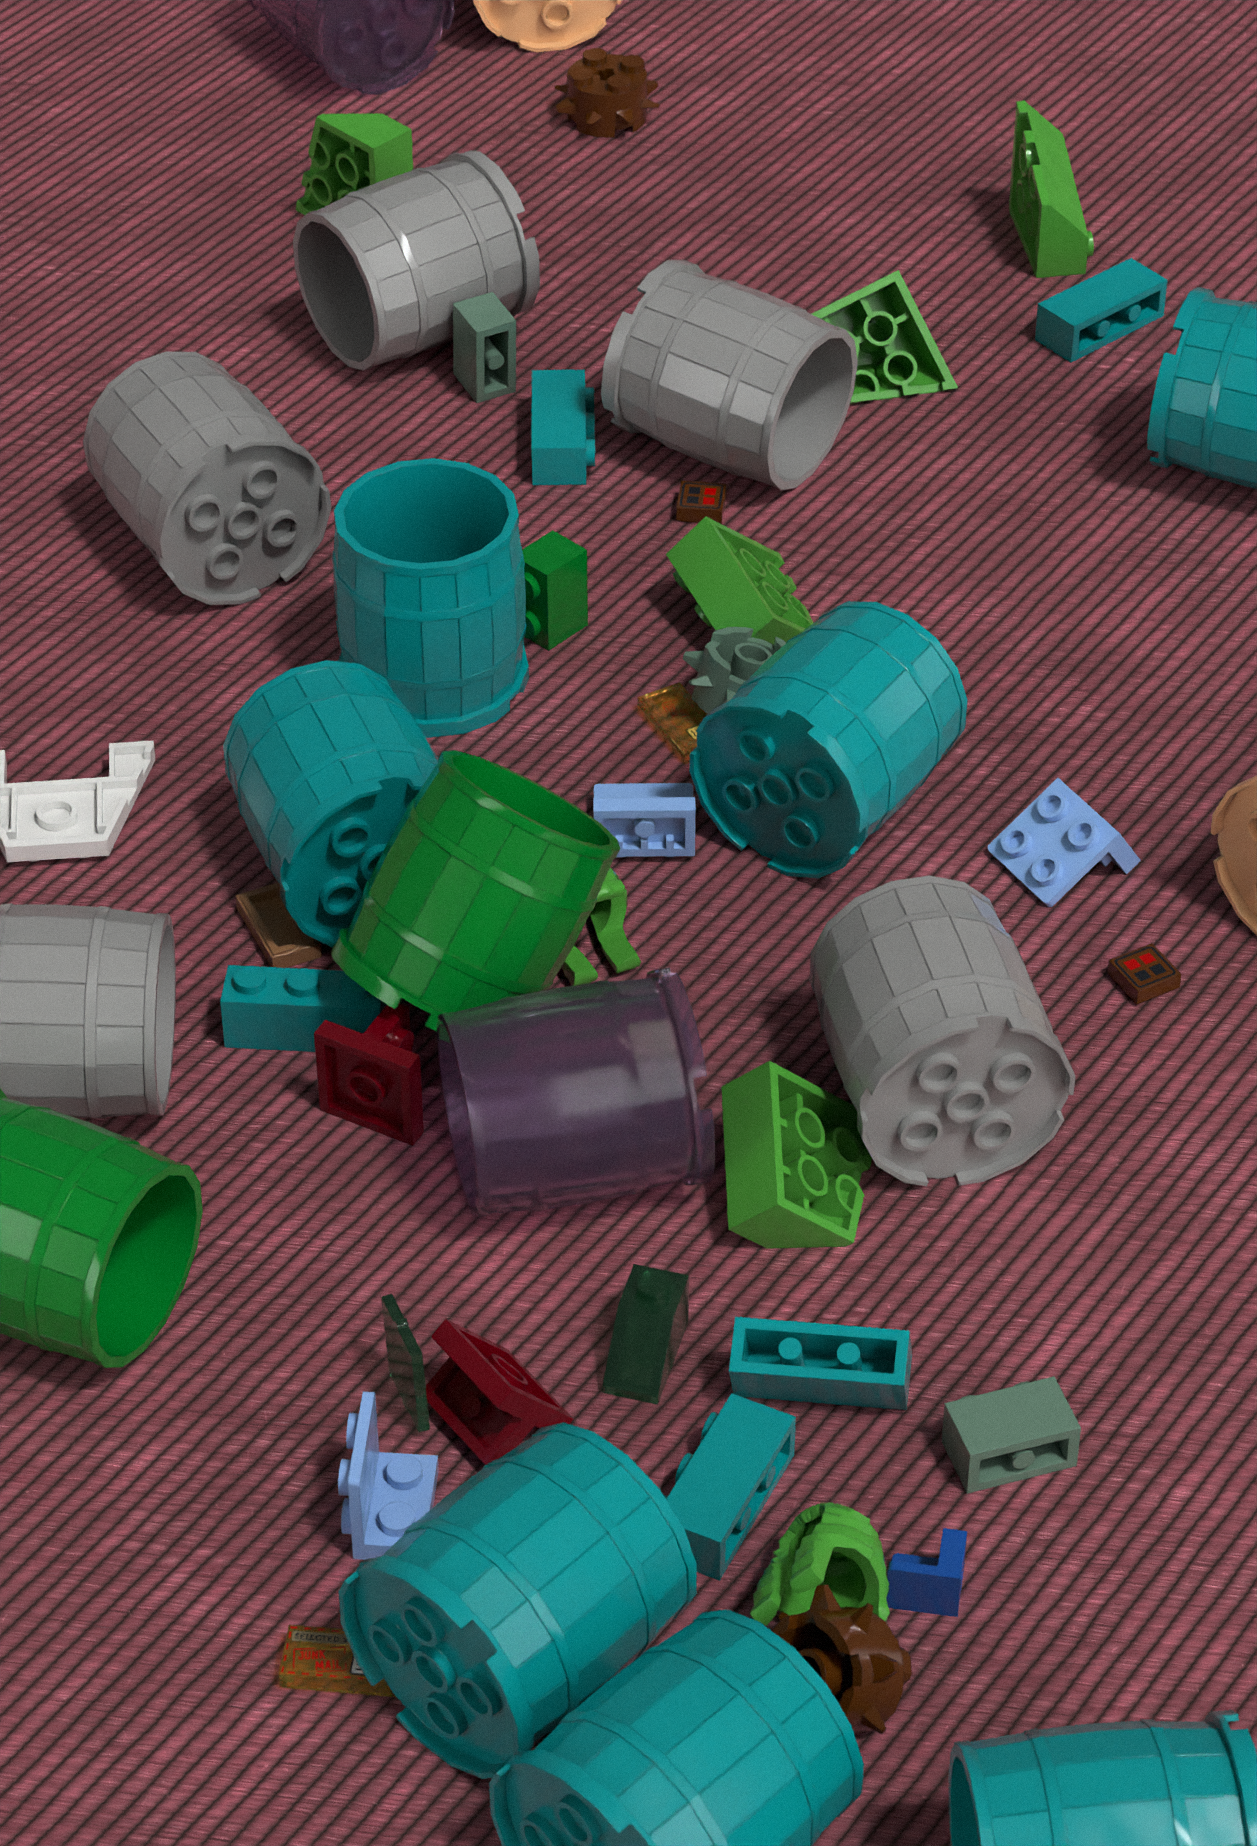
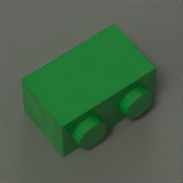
(555, 589)

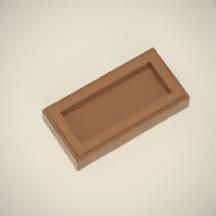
(275, 928)

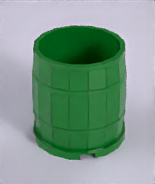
(475, 891)
(89, 1235)

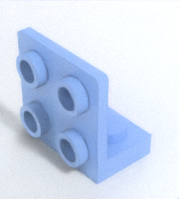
(648, 817)
(1059, 843)
(382, 1487)

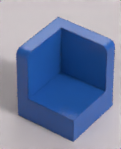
(929, 1582)

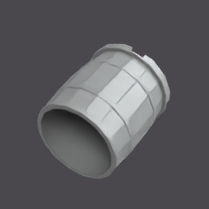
(400, 252)
(729, 375)
(206, 477)
(87, 1009)
(938, 1032)

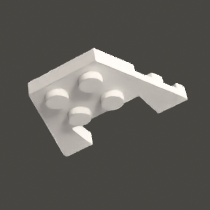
(72, 814)

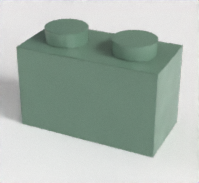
(484, 347)
(1010, 1434)

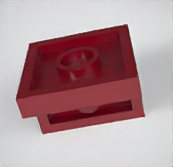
(372, 1075)
(488, 1394)

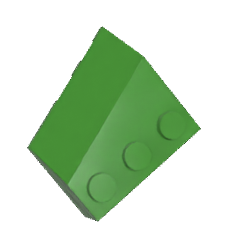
(351, 155)
(1046, 198)
(891, 342)
(737, 582)
(791, 1161)

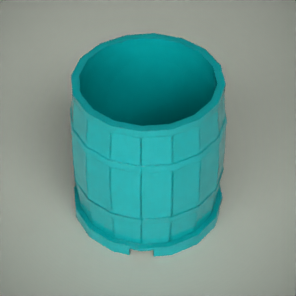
(1208, 391)
(433, 590)
(829, 738)
(322, 783)
(519, 1596)
(690, 1746)
(1107, 1785)

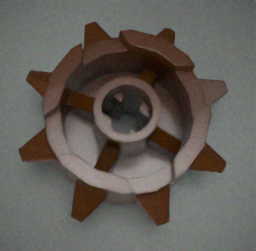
(607, 93)
(852, 1655)

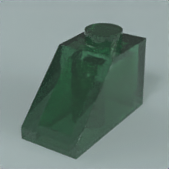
(646, 1333)

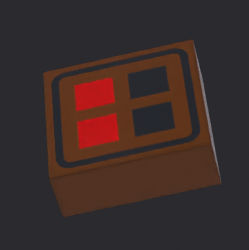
(701, 500)
(1144, 973)

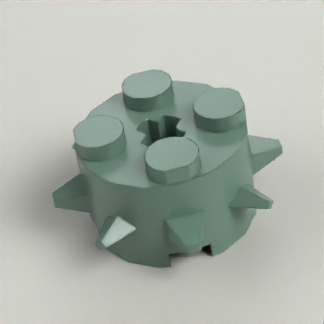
(726, 664)

